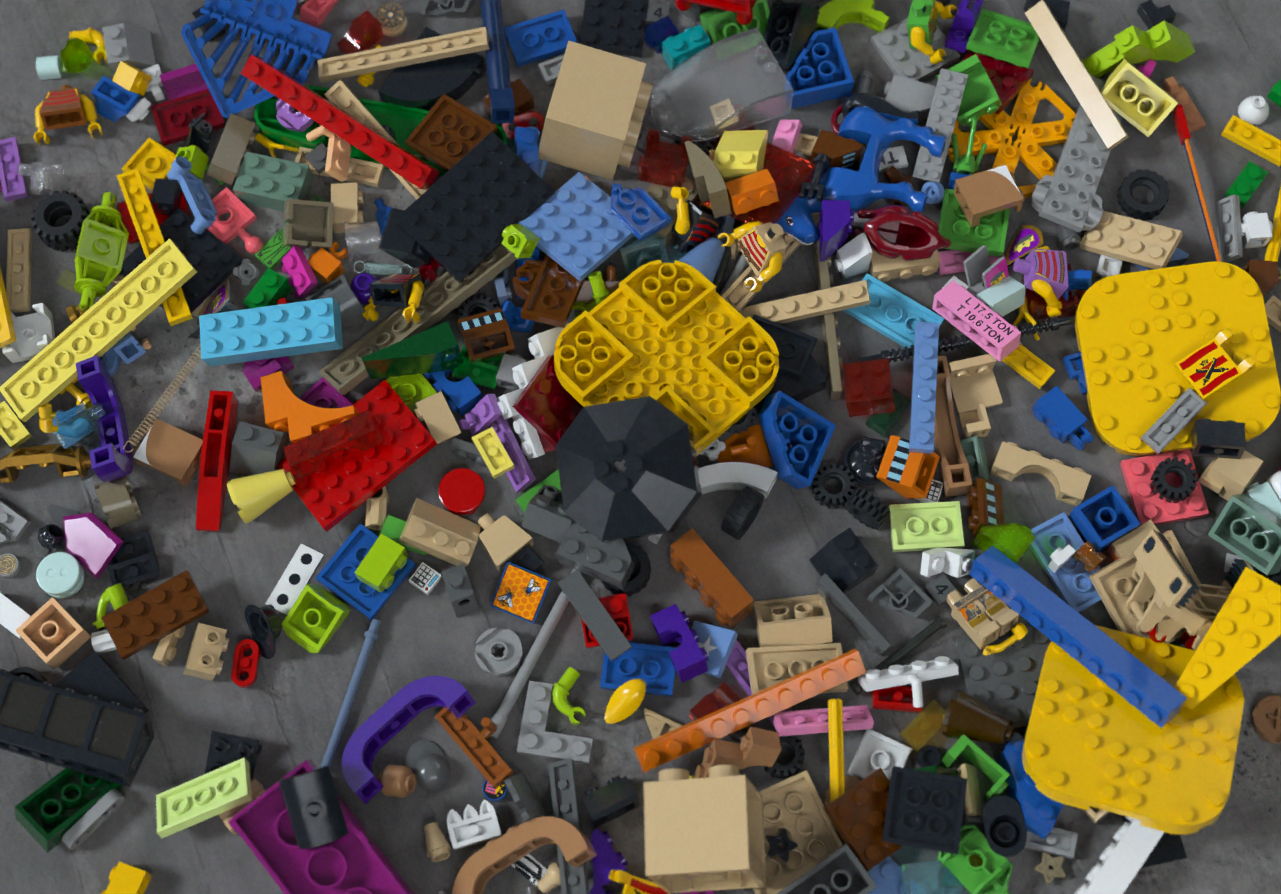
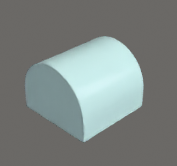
(49, 67)

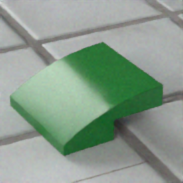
(480, 372)

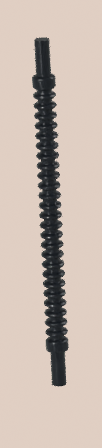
(1053, 323)

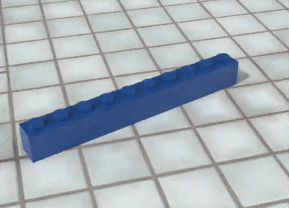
(1078, 636)

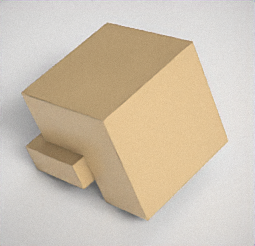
(1231, 475)

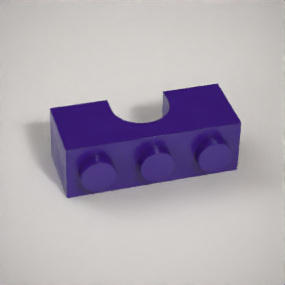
(673, 627)

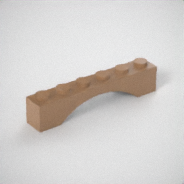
(952, 461)

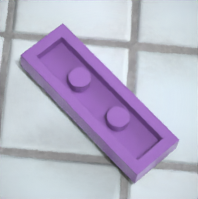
(12, 183)

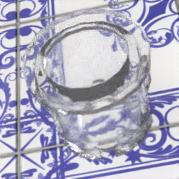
(362, 239)

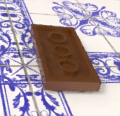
(155, 614)

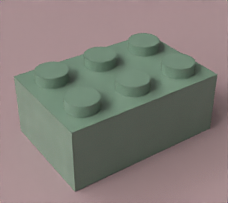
(271, 181)
(1250, 533)

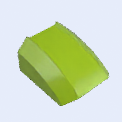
(314, 618)

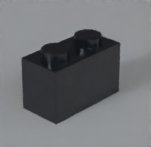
(1218, 439)

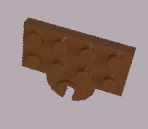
(548, 292)

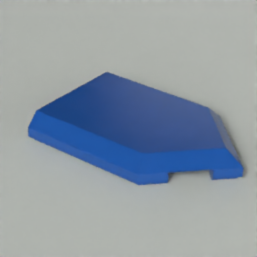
(638, 211)

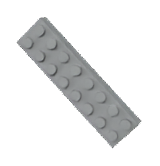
(942, 121)

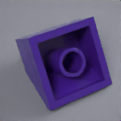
(834, 226)

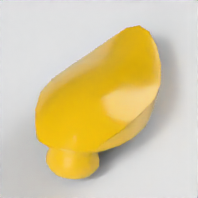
(625, 700)

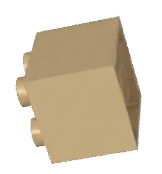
(595, 111)
(704, 831)

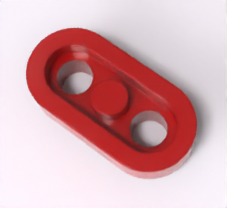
(522, 120)
(245, 664)

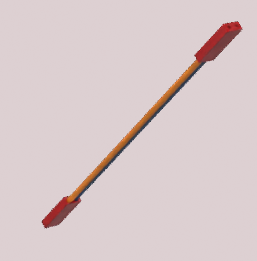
(1184, 136)

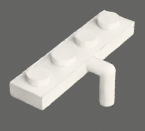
(909, 674)

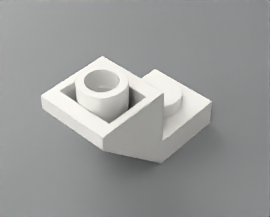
(947, 560)

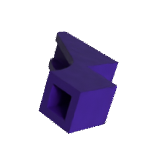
(604, 861)

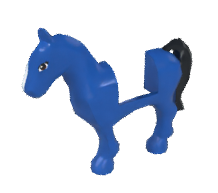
(874, 123)

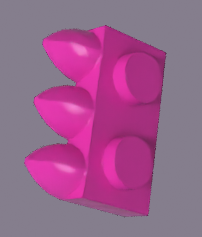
(299, 272)

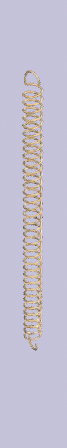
(163, 399)

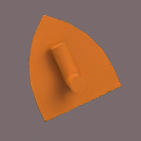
(747, 448)

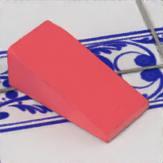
(316, 11)

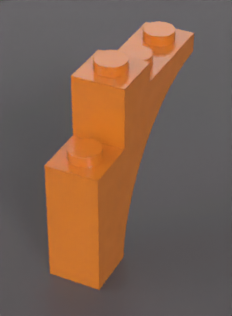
(287, 412)

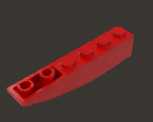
(215, 459)

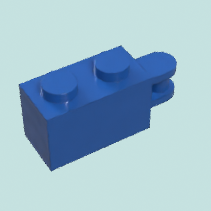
(1062, 418)

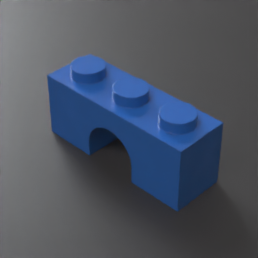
(460, 395)

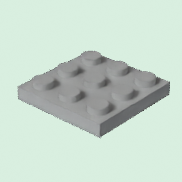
(906, 62)

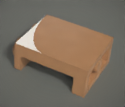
(987, 193)
(170, 452)

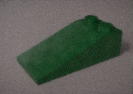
(419, 354)
(60, 805)

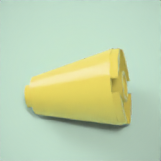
(259, 492)

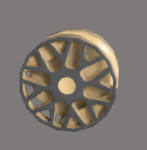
(392, 19)

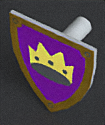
(219, 302)

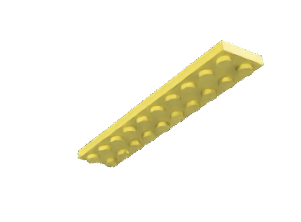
(97, 329)

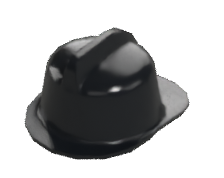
(265, 627)
(1004, 826)

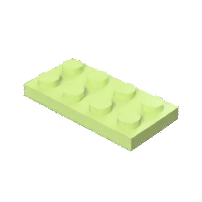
(203, 797)

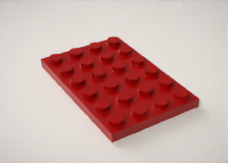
(356, 475)

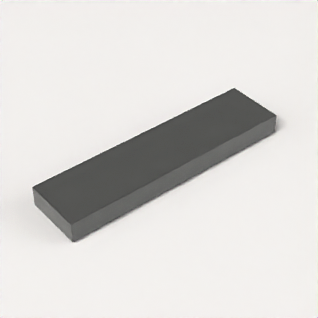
(594, 615)

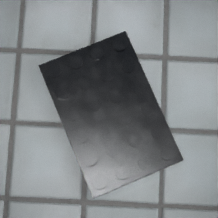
(472, 204)

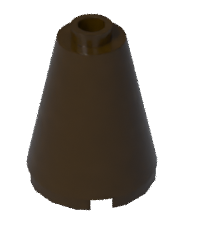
(976, 721)

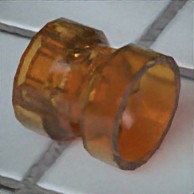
(1087, 555)

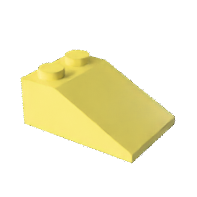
(740, 153)

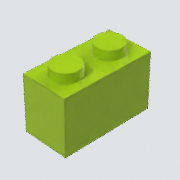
(381, 563)

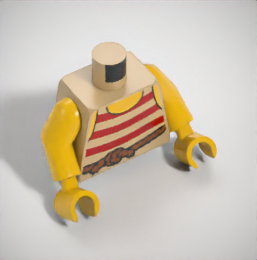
(762, 249)

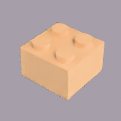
(53, 633)

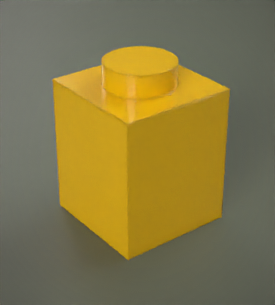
(132, 78)

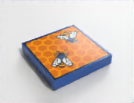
(521, 592)

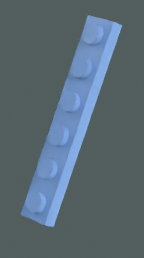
(924, 387)

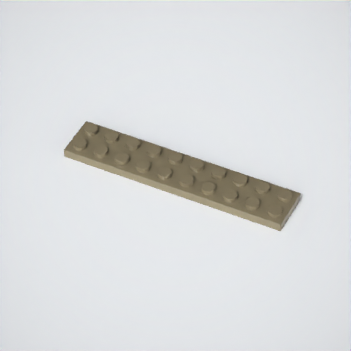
(438, 301)

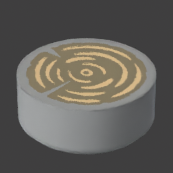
(9, 565)

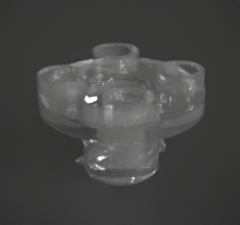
(40, 176)

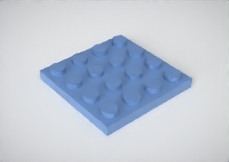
(578, 227)

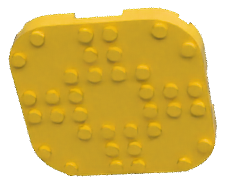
(1147, 321)
(669, 341)
(1105, 754)

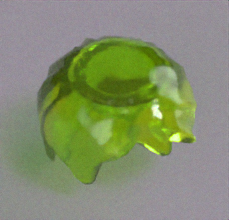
(76, 56)

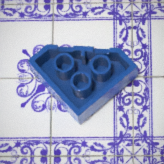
(820, 71)
(794, 438)
(1038, 810)

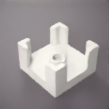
(32, 334)

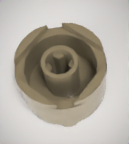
(118, 502)

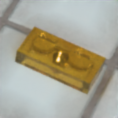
(924, 726)

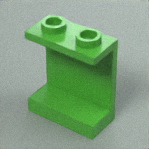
(979, 93)
(981, 761)

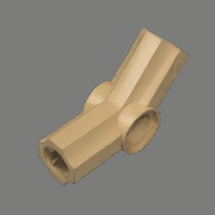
(377, 510)

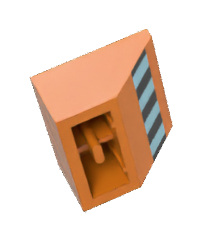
(907, 471)

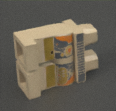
(981, 613)

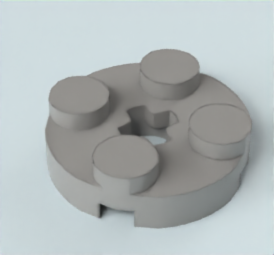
(497, 665)

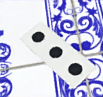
(294, 579)

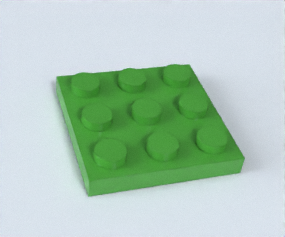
(1003, 38)
(990, 231)

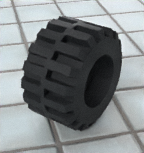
(53, 208)

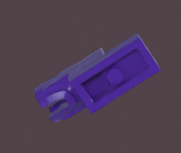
(963, 25)

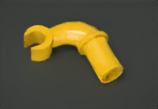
(93, 37)

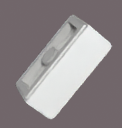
(11, 615)

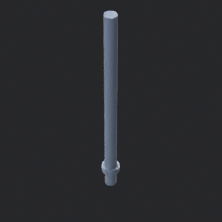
(371, 636)

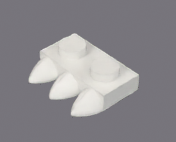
(474, 827)

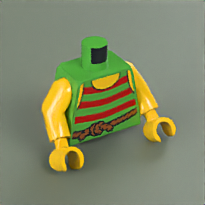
(923, 24)

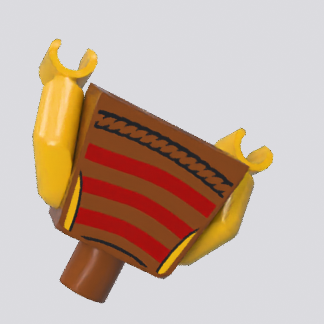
(64, 109)

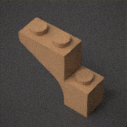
(755, 749)

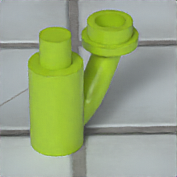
(113, 594)

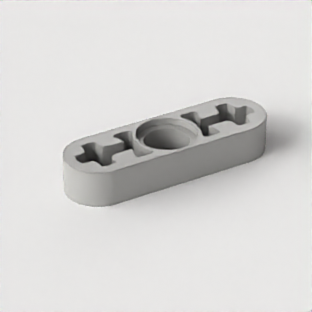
(93, 819)

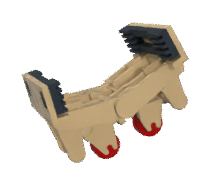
(1177, 597)

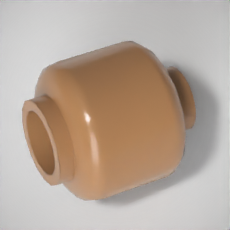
(397, 781)

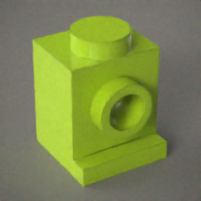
(519, 240)

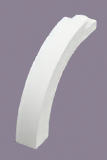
(733, 477)

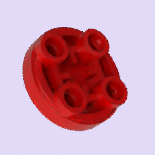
(462, 491)

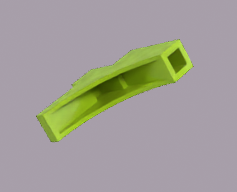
(1138, 46)

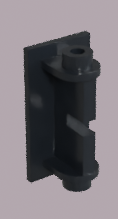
(199, 133)

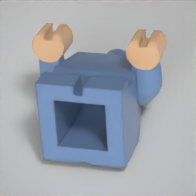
(130, 348)

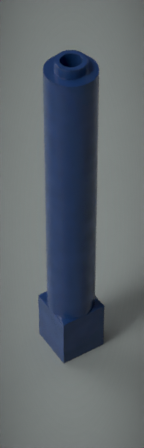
(497, 63)

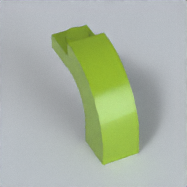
(851, 11)

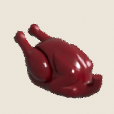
(899, 233)

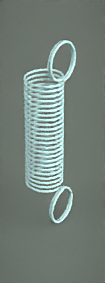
(370, 264)

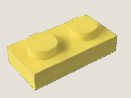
(11, 427)
(493, 452)

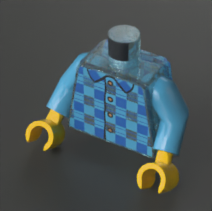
(72, 424)

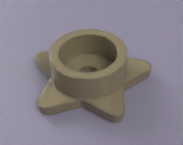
(1043, 867)

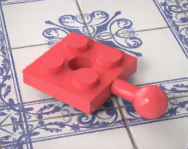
(239, 220)

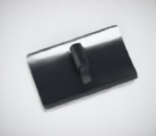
(314, 808)

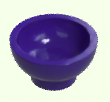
(361, 286)

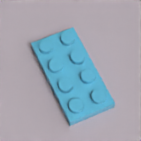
(892, 313)

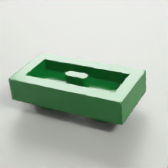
(1247, 182)

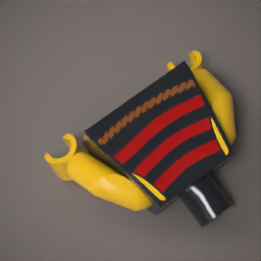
(694, 221)
(396, 291)

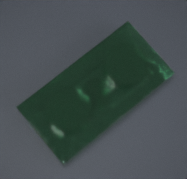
(883, 422)

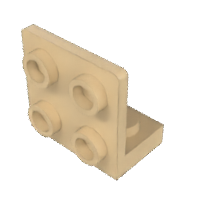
(974, 383)

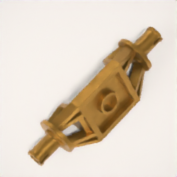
(44, 456)

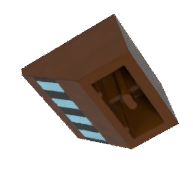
(841, 151)
(486, 335)
(985, 505)

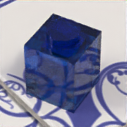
(659, 32)

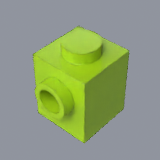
(196, 158)

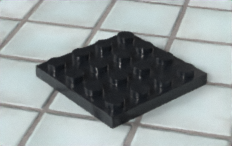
(206, 253)

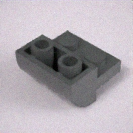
(344, 295)

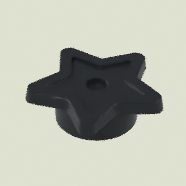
(781, 838)

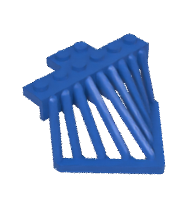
(267, 20)

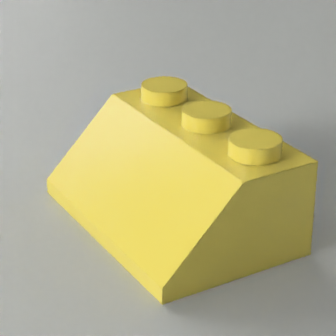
(1137, 98)

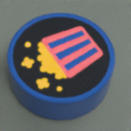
(494, 794)

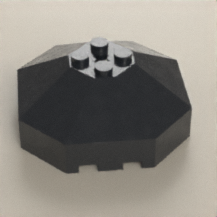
(658, 476)

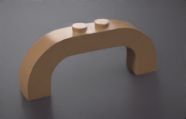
(518, 843)

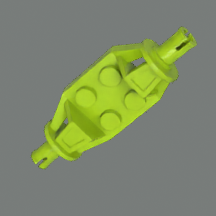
(99, 251)

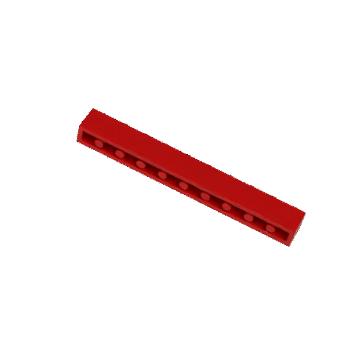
(340, 122)

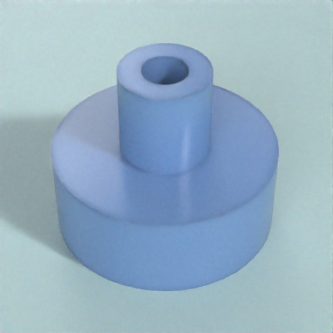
(935, 192)

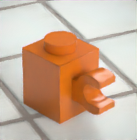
(327, 265)

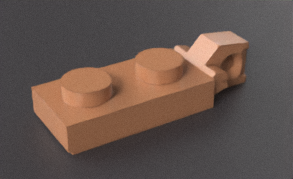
(1194, 119)

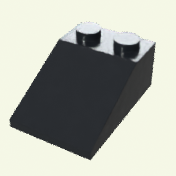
(789, 30)

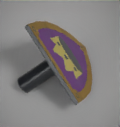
(1023, 243)

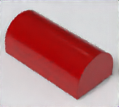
(895, 699)

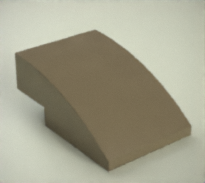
(708, 181)

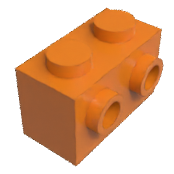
(751, 191)

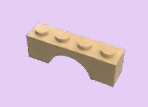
(1068, 482)

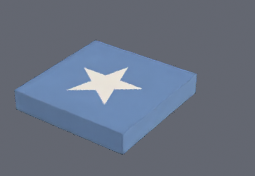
(718, 645)

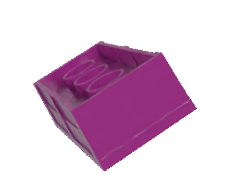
(339, 867)

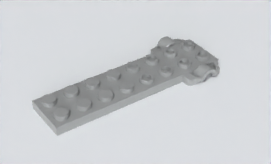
(1070, 193)

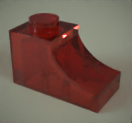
(362, 35)
(714, 701)

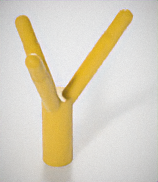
(271, 145)
(1023, 313)

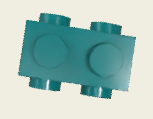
(684, 46)

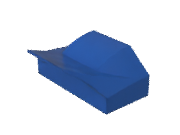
(113, 100)

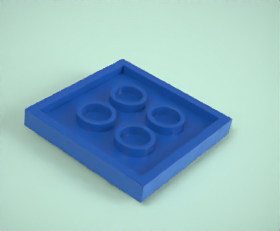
(341, 580)

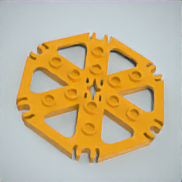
(1029, 143)

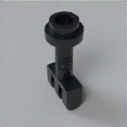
(822, 162)

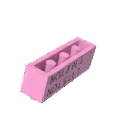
(976, 320)

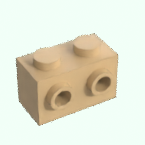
(206, 651)

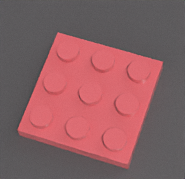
(1146, 504)

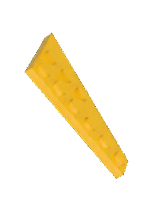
(1238, 633)

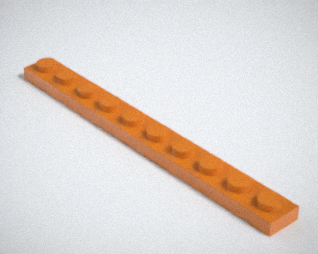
(749, 710)

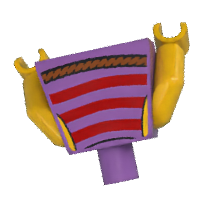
(1046, 274)

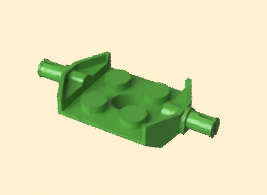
(990, 876)

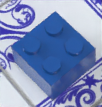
(1104, 519)

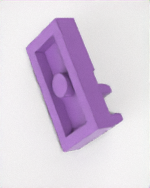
(482, 415)

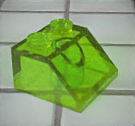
(1008, 538)

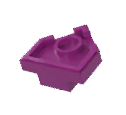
(255, 369)

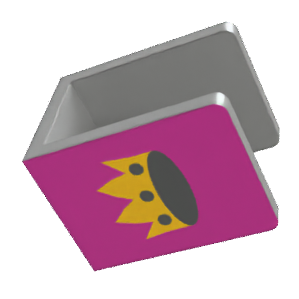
(980, 272)

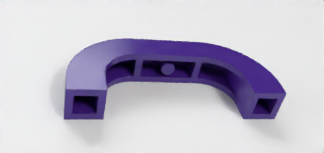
(110, 459)
(391, 719)

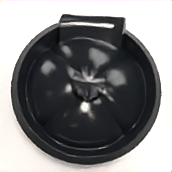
(864, 460)

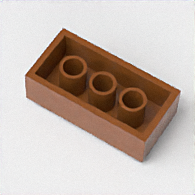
(710, 579)

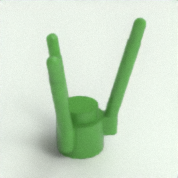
(966, 163)

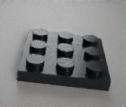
(615, 26)
(924, 810)

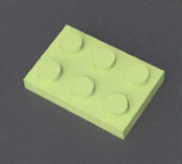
(926, 526)

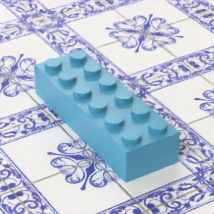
(270, 332)

